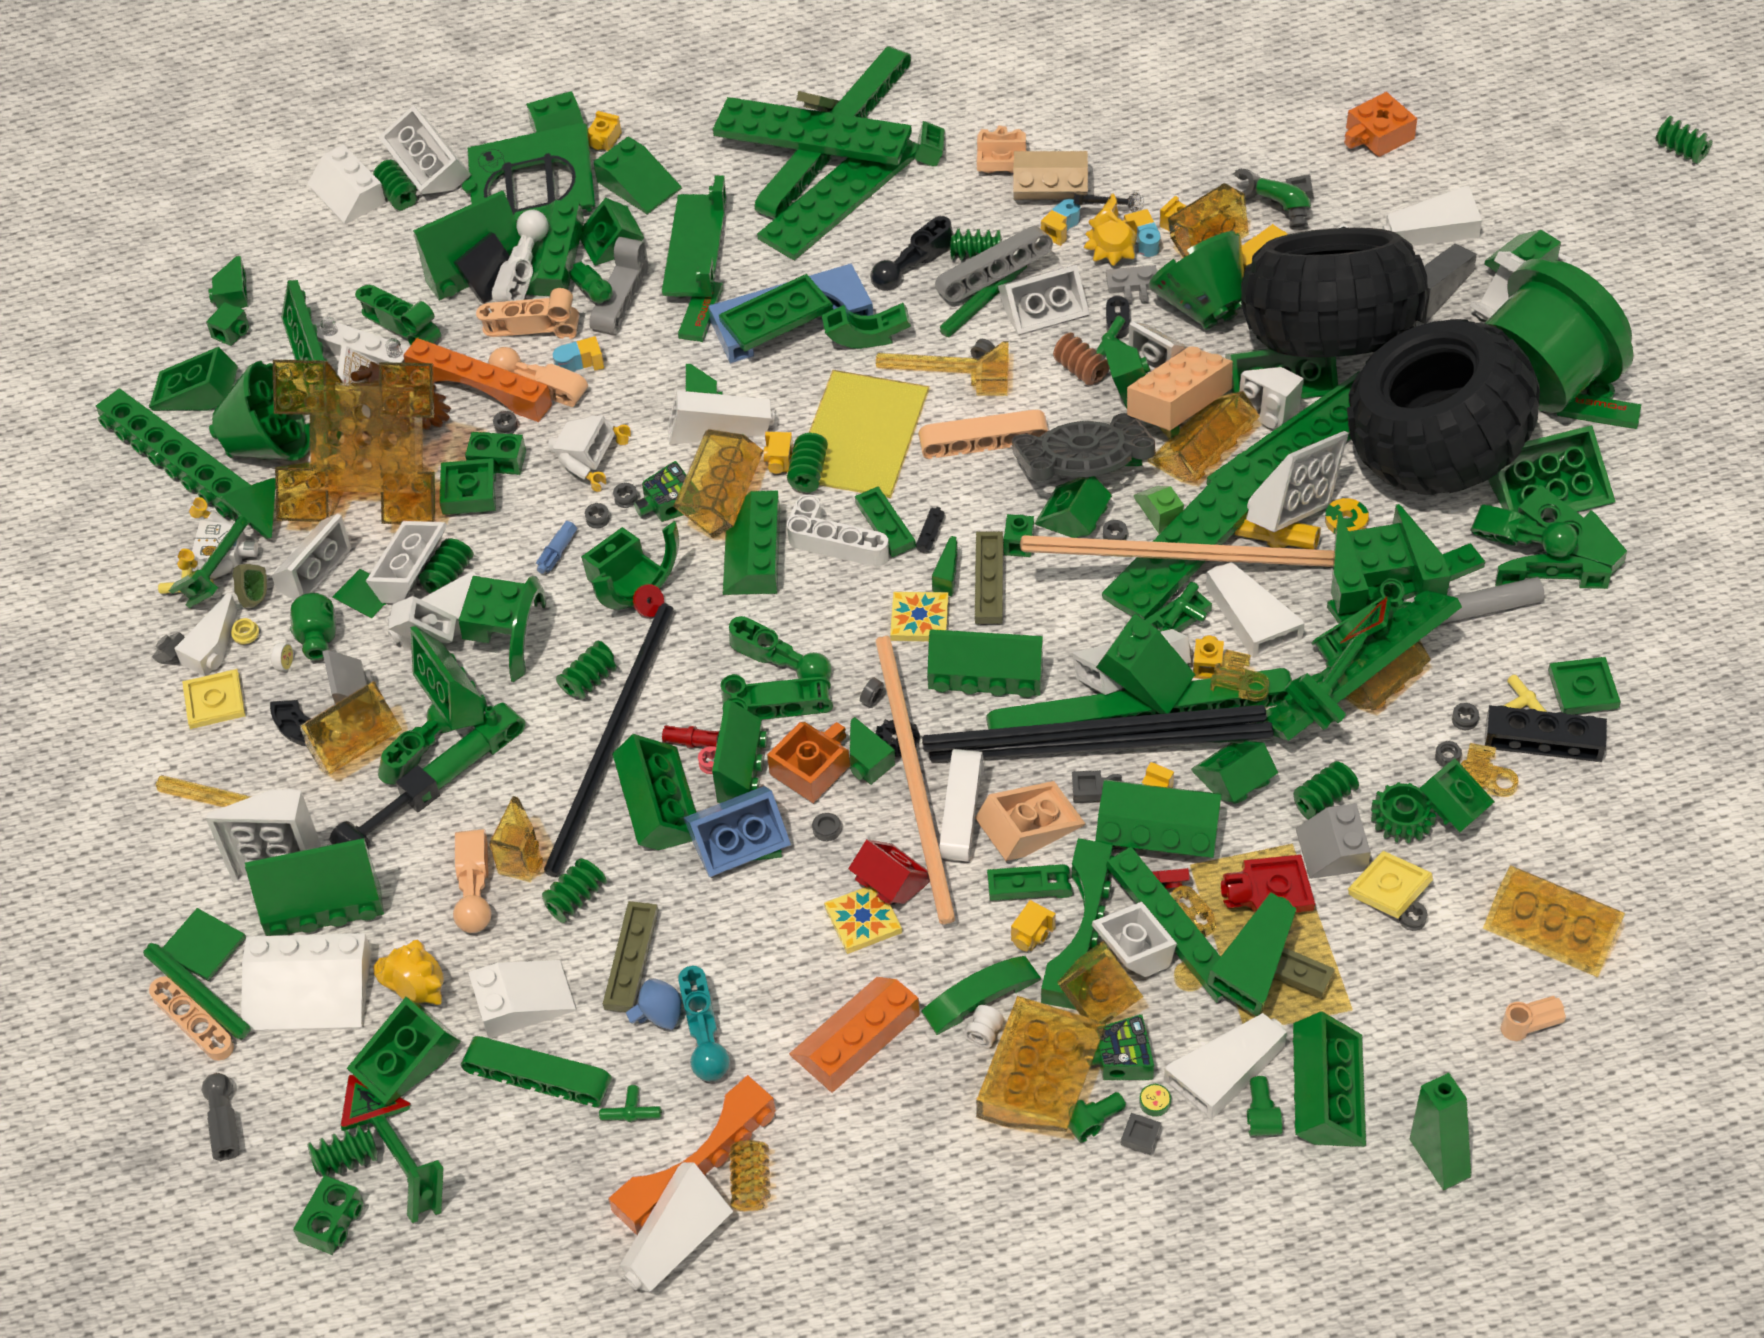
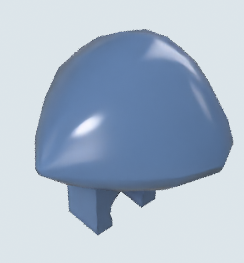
(657, 1003)

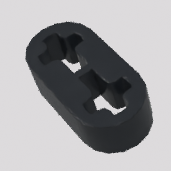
(1124, 312)

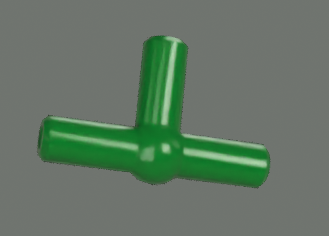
(1112, 333)
(1182, 604)
(630, 1111)

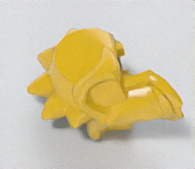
(1110, 235)
(411, 973)

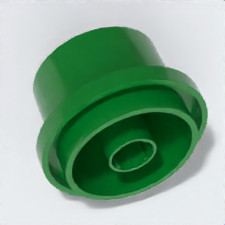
(1565, 328)

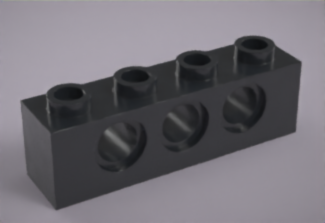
(1546, 733)

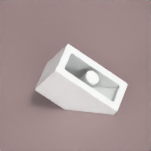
(425, 616)

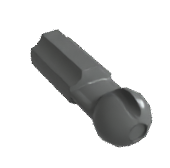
(221, 1117)

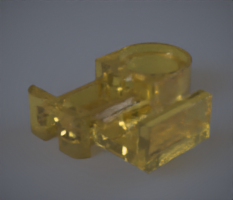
(1236, 677)
(1479, 768)

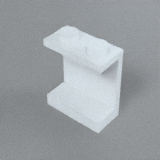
(1497, 291)

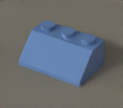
(737, 830)

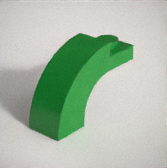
(865, 331)

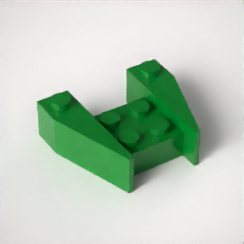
(1384, 553)

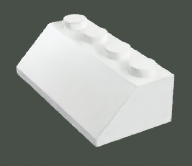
(424, 153)

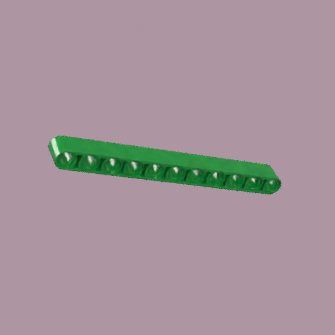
(857, 102)
(1124, 704)

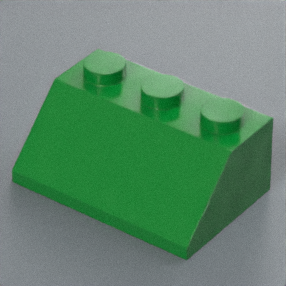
(738, 753)

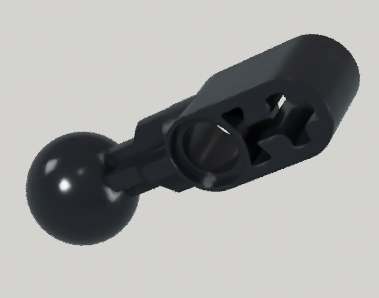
(925, 247)

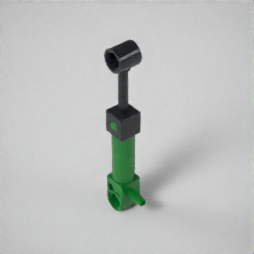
(421, 786)

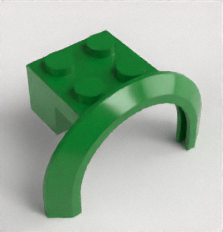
(620, 567)
(504, 609)

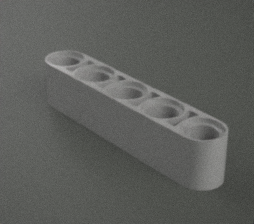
(1005, 265)

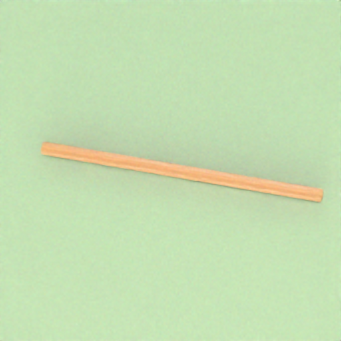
(1179, 551)
(915, 781)

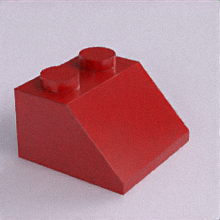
(888, 871)

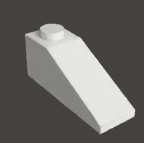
(207, 642)

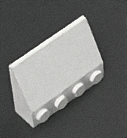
(1298, 485)
(262, 828)
(305, 982)

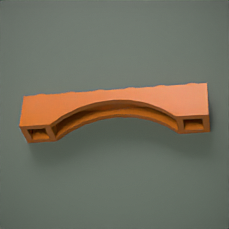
(518, 393)
(742, 1113)

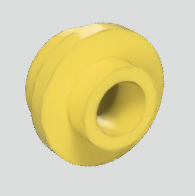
(243, 625)

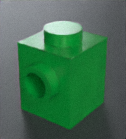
(228, 324)
(1015, 528)

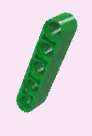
(536, 1070)

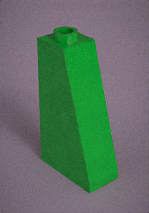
(1252, 958)
(1442, 1131)

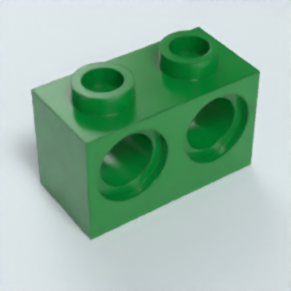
(506, 450)
(322, 1213)

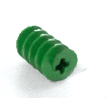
(1682, 141)
(396, 184)
(972, 244)
(807, 462)
(445, 565)
(587, 670)
(1325, 789)
(571, 888)
(343, 1151)

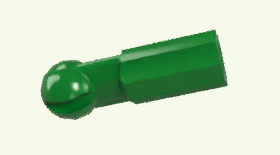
(591, 282)

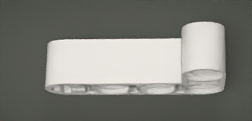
(834, 539)
(961, 804)

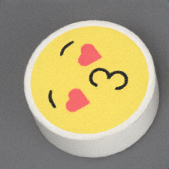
(280, 656)

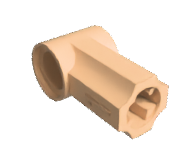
(1532, 1017)

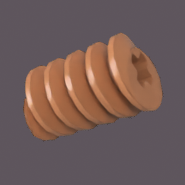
(1080, 359)

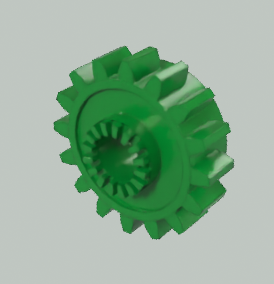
(1402, 812)

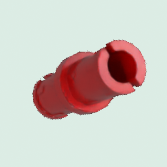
(689, 736)

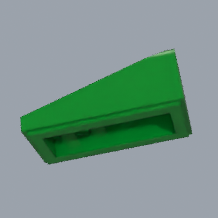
(930, 144)
(945, 571)

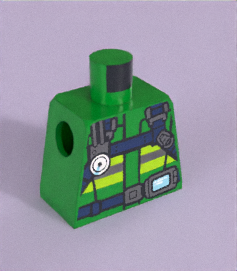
(661, 493)
(1125, 1051)

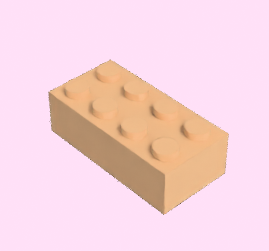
(1179, 388)

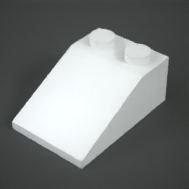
(520, 994)

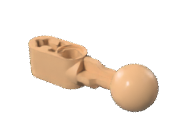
(563, 384)
(471, 865)

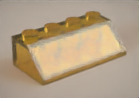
(1206, 437)
(718, 480)
(1554, 921)

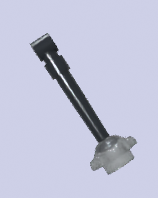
(1134, 202)

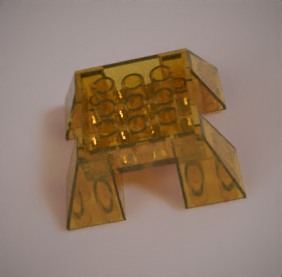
(397, 471)

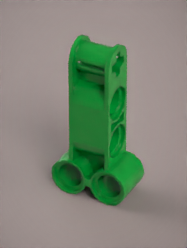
(398, 315)
(1329, 642)
(778, 698)

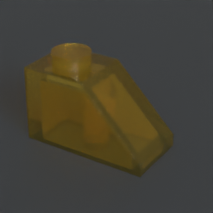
(992, 372)

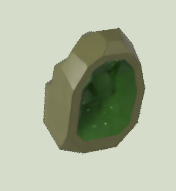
(250, 584)

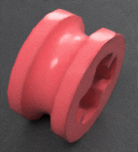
(707, 752)

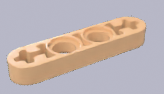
(194, 1016)

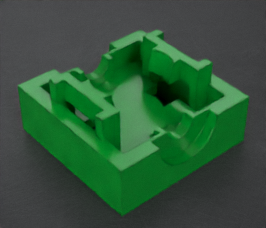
(467, 478)
(1456, 795)

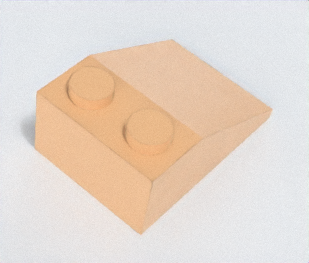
(1027, 819)

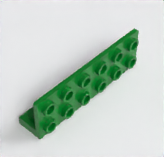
(695, 242)

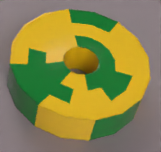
(1347, 507)

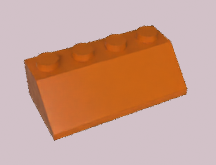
(857, 1031)

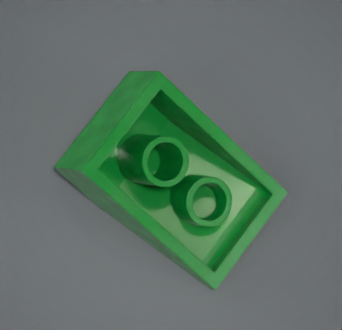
(635, 175)
(195, 383)
(1147, 665)
(403, 1051)

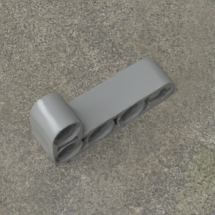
(625, 280)

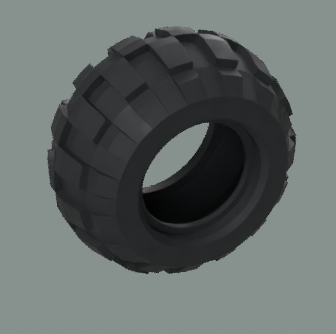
(1333, 291)
(1443, 406)

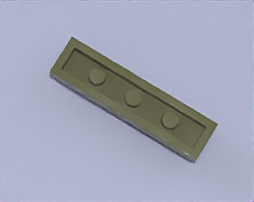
(989, 577)
(630, 956)

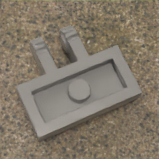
(1130, 280)

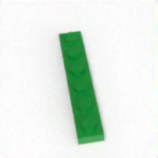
(1459, 563)
(1146, 888)

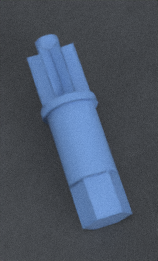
(553, 551)

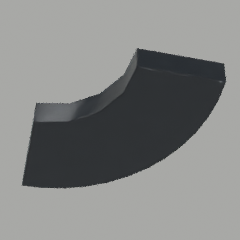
(288, 719)

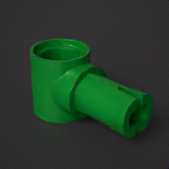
(1263, 1115)
(1090, 1117)

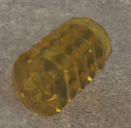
(749, 1175)

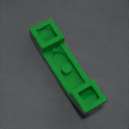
(1544, 566)
(979, 989)

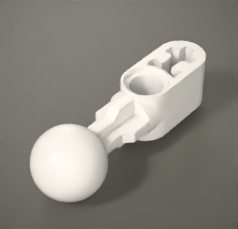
(511, 285)

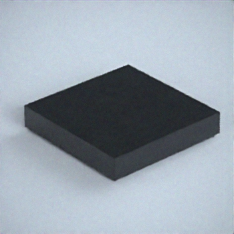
(481, 265)

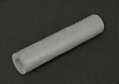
(1498, 599)

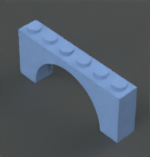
(839, 285)

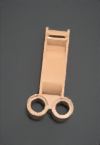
(531, 316)

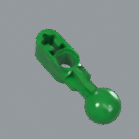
(1513, 528)
(748, 637)
(409, 747)

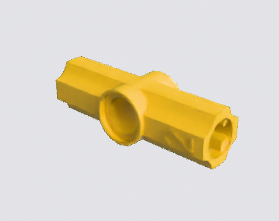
(1293, 535)

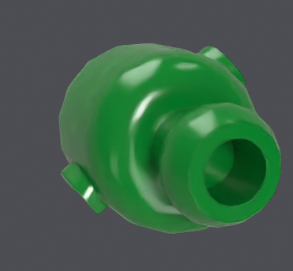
(313, 623)

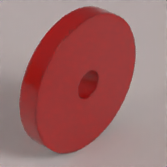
(640, 600)

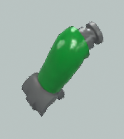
(1290, 196)

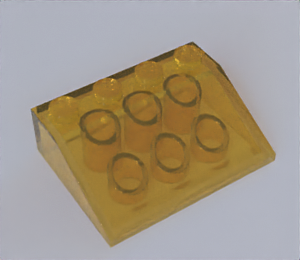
(1038, 1067)

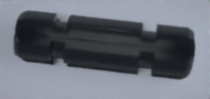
(930, 529)

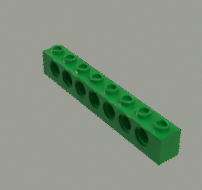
(169, 449)

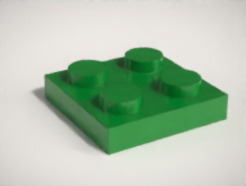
(1584, 685)

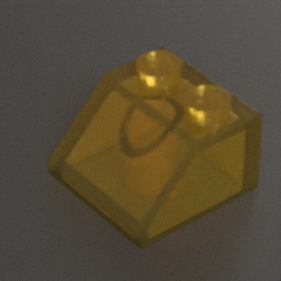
(515, 844)
(1099, 985)

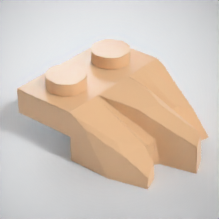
(997, 149)

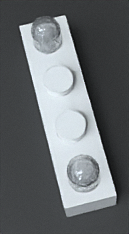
(379, 349)

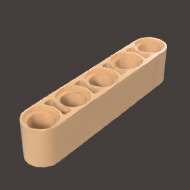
(979, 433)

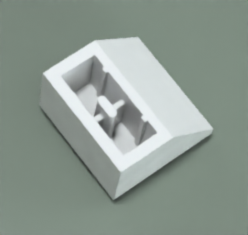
(1273, 394)

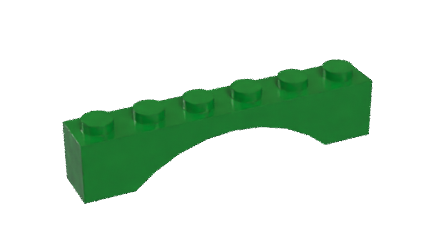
(1091, 878)

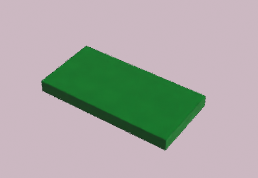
(775, 312)

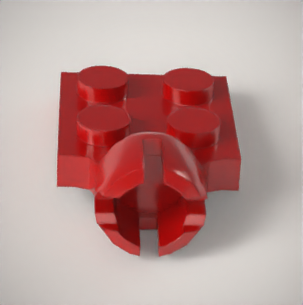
(1259, 877)

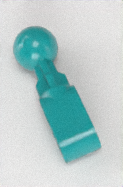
(709, 1059)

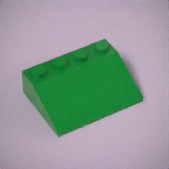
(454, 234)
(1564, 464)
(315, 888)

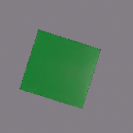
(203, 944)

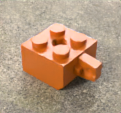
(1380, 125)
(810, 759)

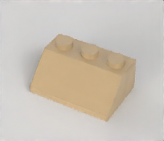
(1049, 174)

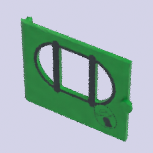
(562, 145)

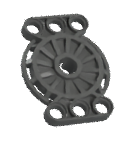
(1083, 448)

